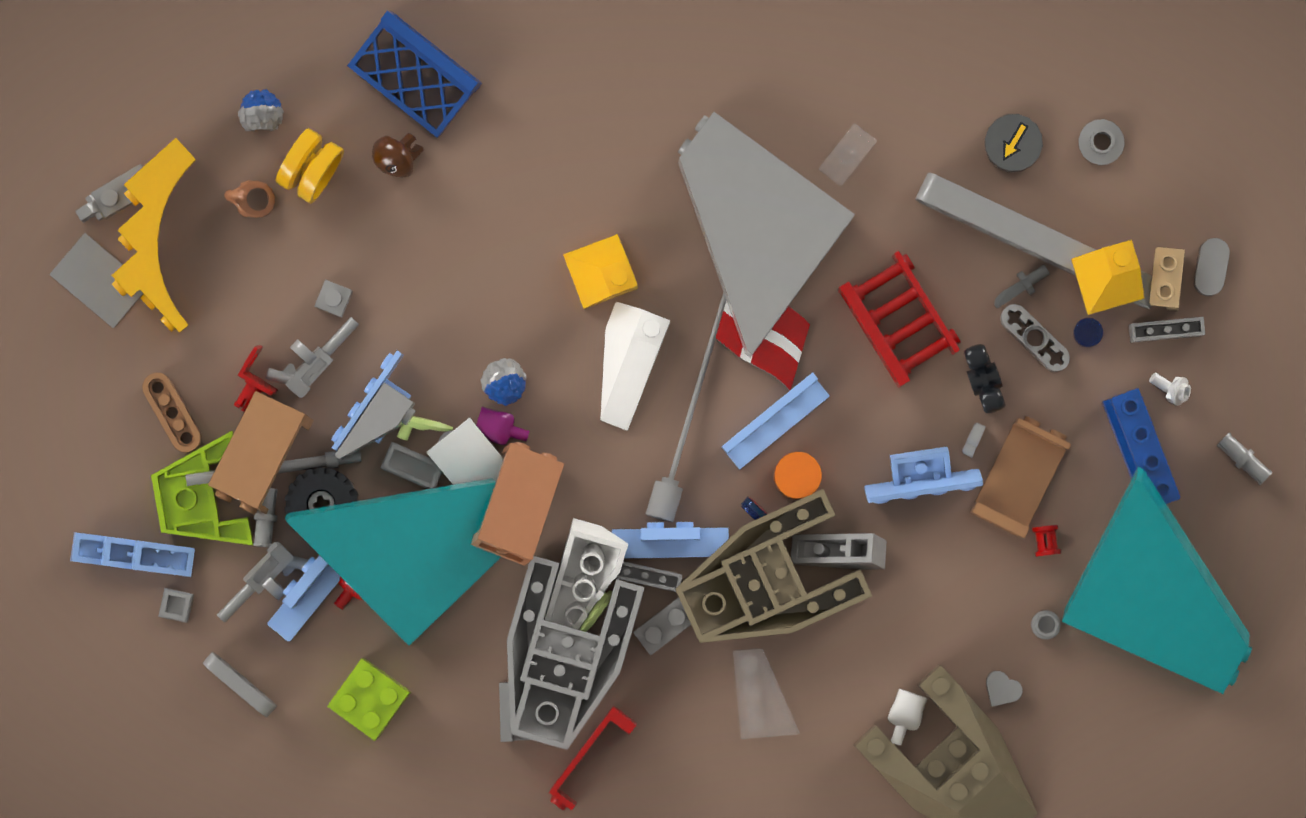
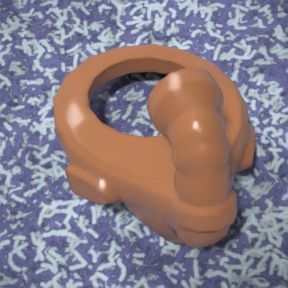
(239, 199)

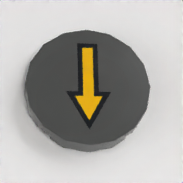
(1013, 142)

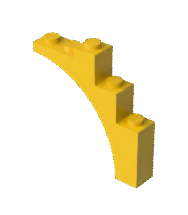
(142, 271)

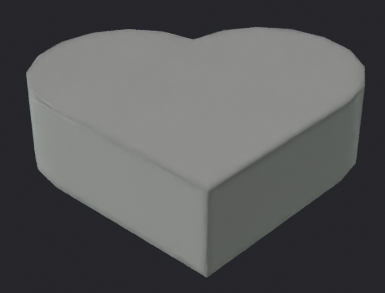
(973, 439)
(1001, 689)

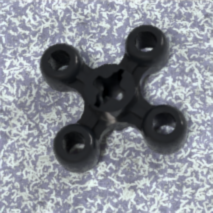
(984, 378)

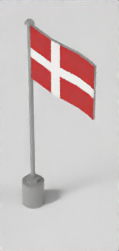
(776, 355)

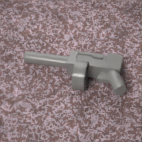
(314, 362)
(263, 576)

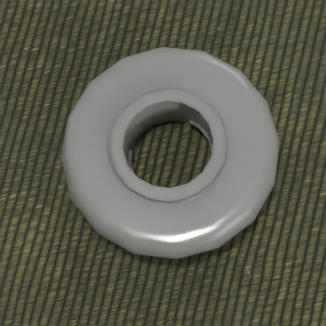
(1087, 145)

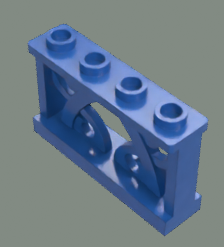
(1140, 442)

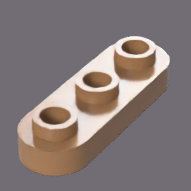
(168, 399)

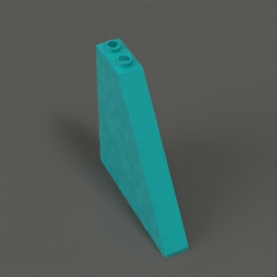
(404, 550)
(1157, 595)

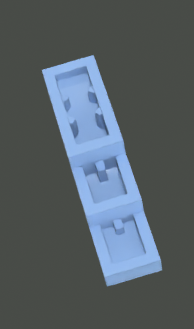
(132, 554)

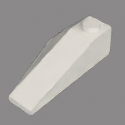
(629, 355)
(585, 571)

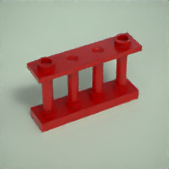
(871, 319)

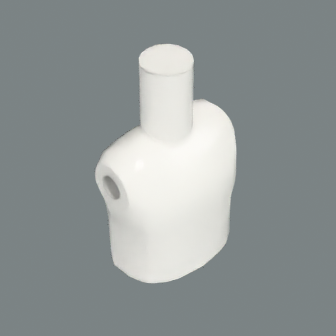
(906, 714)

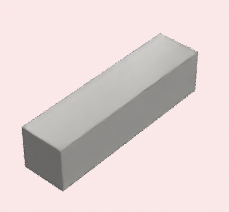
(1166, 329)
(649, 576)

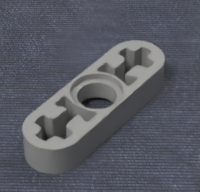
(1023, 318)
(239, 684)

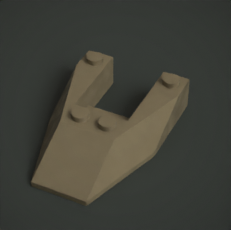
(753, 585)
(965, 773)

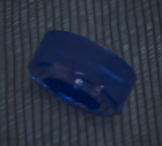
(1088, 332)
(753, 508)

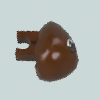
(396, 156)

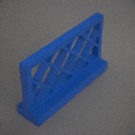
(431, 55)

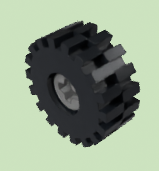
(316, 483)

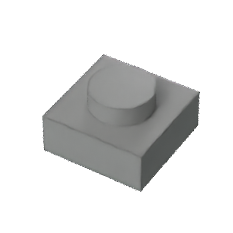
(333, 298)

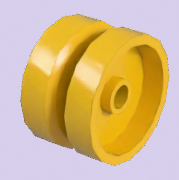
(309, 165)

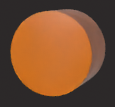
(797, 475)

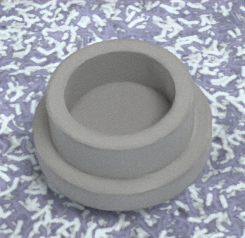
(1045, 624)

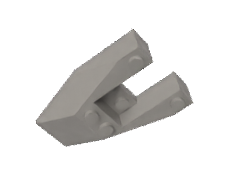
(557, 670)

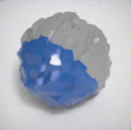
(260, 111)
(504, 381)

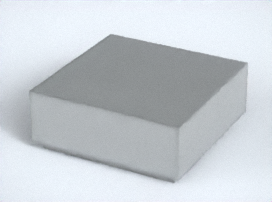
(176, 605)

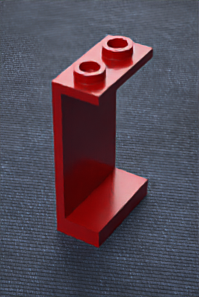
(558, 797)

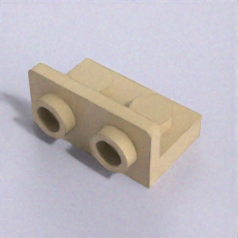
(1167, 278)

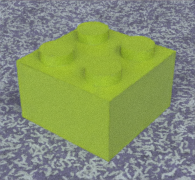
(369, 699)

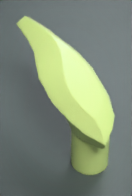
(421, 424)
(596, 611)

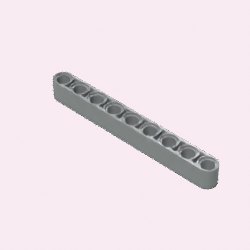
(1008, 226)

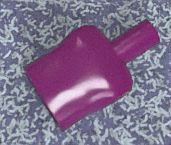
(499, 426)

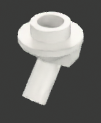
(1177, 391)

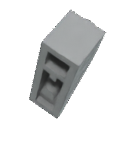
(380, 418)
(839, 551)

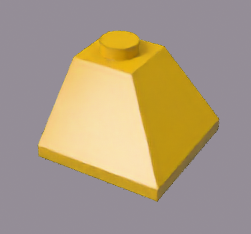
(600, 271)
(1109, 277)

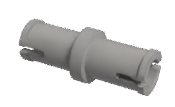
(1244, 458)
(265, 522)

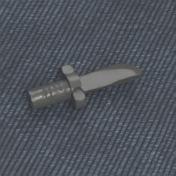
(1025, 283)

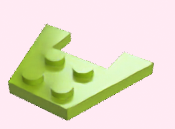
(194, 508)

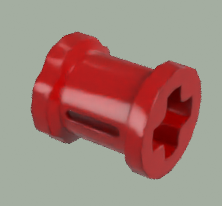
(1042, 549)

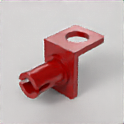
(253, 382)

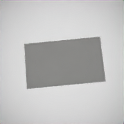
(87, 275)

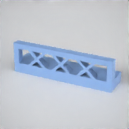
(775, 421)

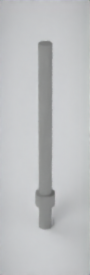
(328, 460)

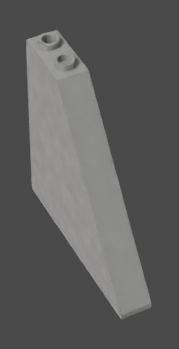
(759, 223)

